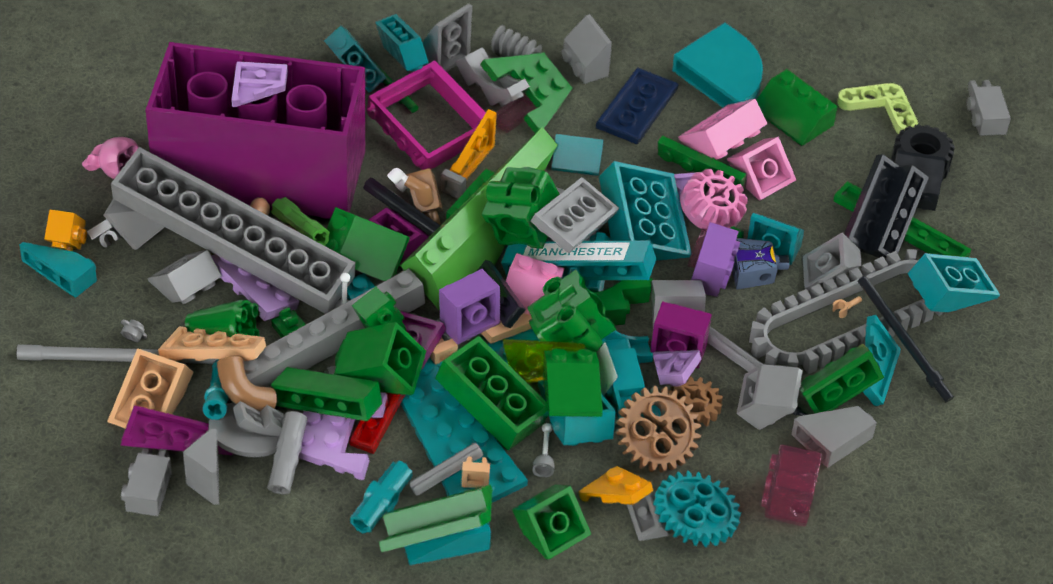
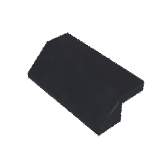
(885, 207)

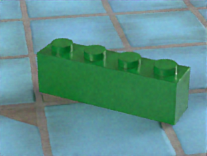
(327, 393)

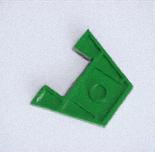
(545, 82)

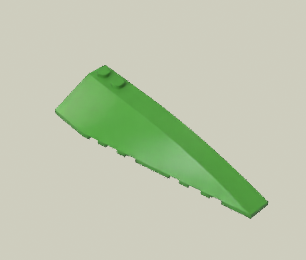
(465, 236)

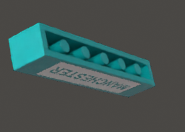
(593, 259)

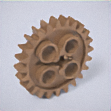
(644, 447)

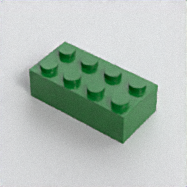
(493, 392)

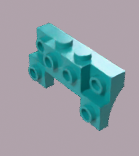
(626, 355)

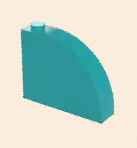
(721, 66)

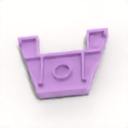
(327, 440)

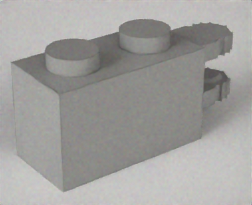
(988, 108)
(147, 482)

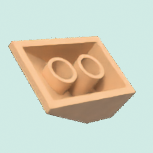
(151, 384)

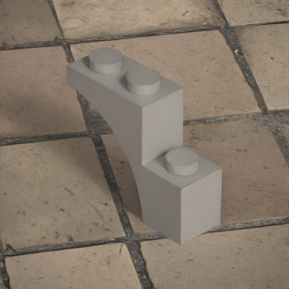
(500, 91)

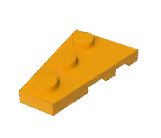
(477, 147)

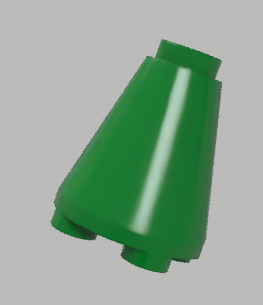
(231, 317)

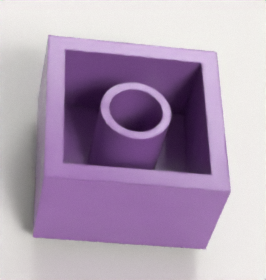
(716, 258)
(470, 306)

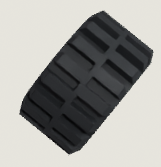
(925, 141)

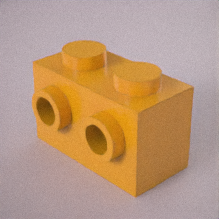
(65, 230)

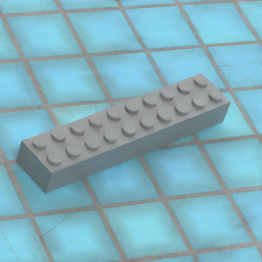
(232, 230)

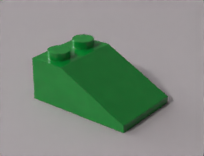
(368, 244)
(572, 383)

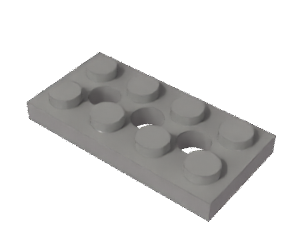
(563, 210)

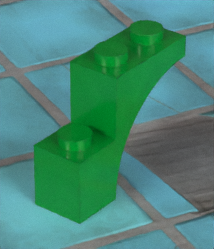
(621, 295)

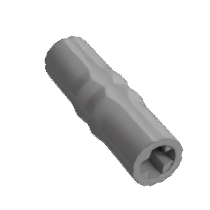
(287, 452)

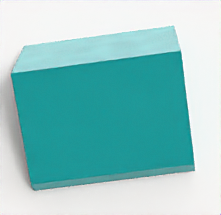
(577, 154)

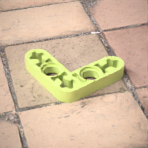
(885, 95)

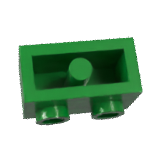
(377, 309)

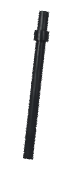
(933, 377)

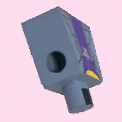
(757, 263)

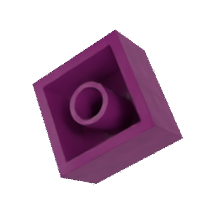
(680, 329)

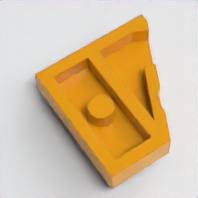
(617, 486)

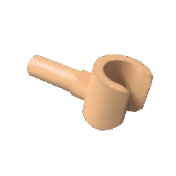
(845, 306)

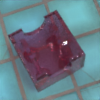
(791, 485)

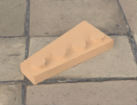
(215, 346)

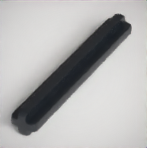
(400, 206)

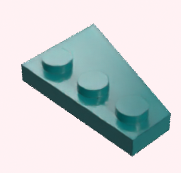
(886, 355)

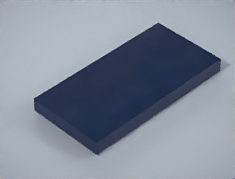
(637, 106)

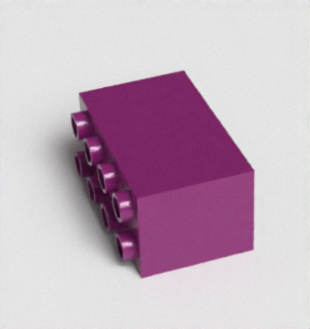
(285, 145)

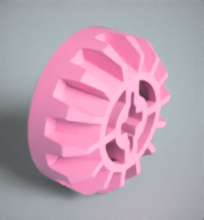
(708, 207)

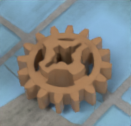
(700, 396)

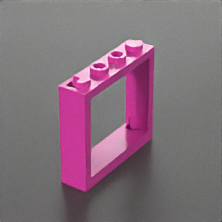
(448, 89)

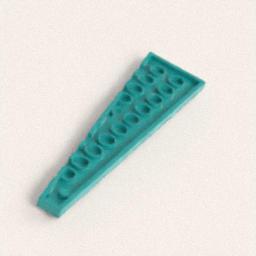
(448, 427)

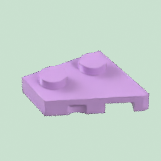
(257, 81)
(675, 366)

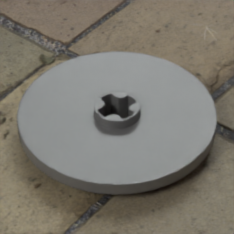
(239, 440)

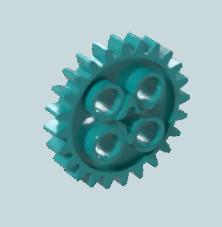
(696, 509)

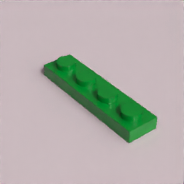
(695, 161)

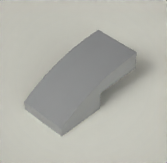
(265, 422)

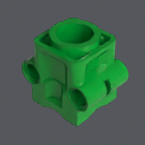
(515, 202)
(570, 313)

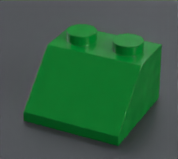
(552, 520)

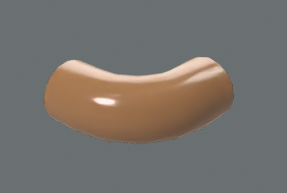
(239, 388)

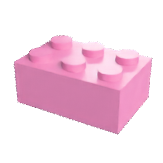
(725, 129)

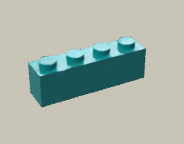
(402, 42)

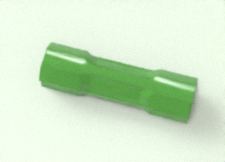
(291, 215)

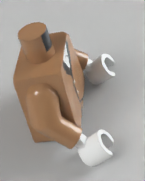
(422, 188)

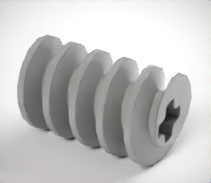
(507, 46)

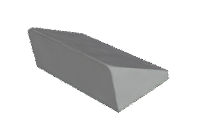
(645, 520)

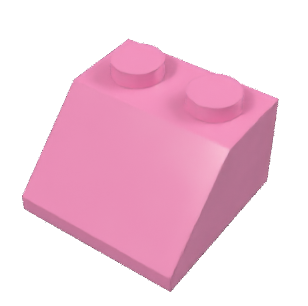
(764, 166)
(529, 276)

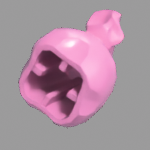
(111, 156)

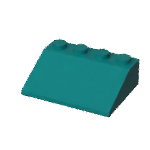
(647, 209)

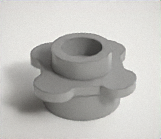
(133, 330)

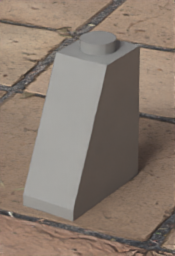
(834, 432)

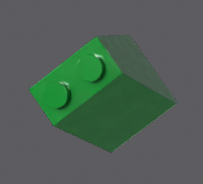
(382, 355)

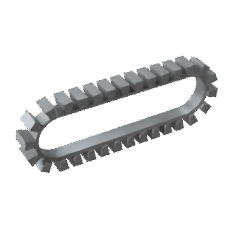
(821, 297)

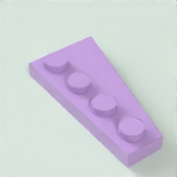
(267, 297)

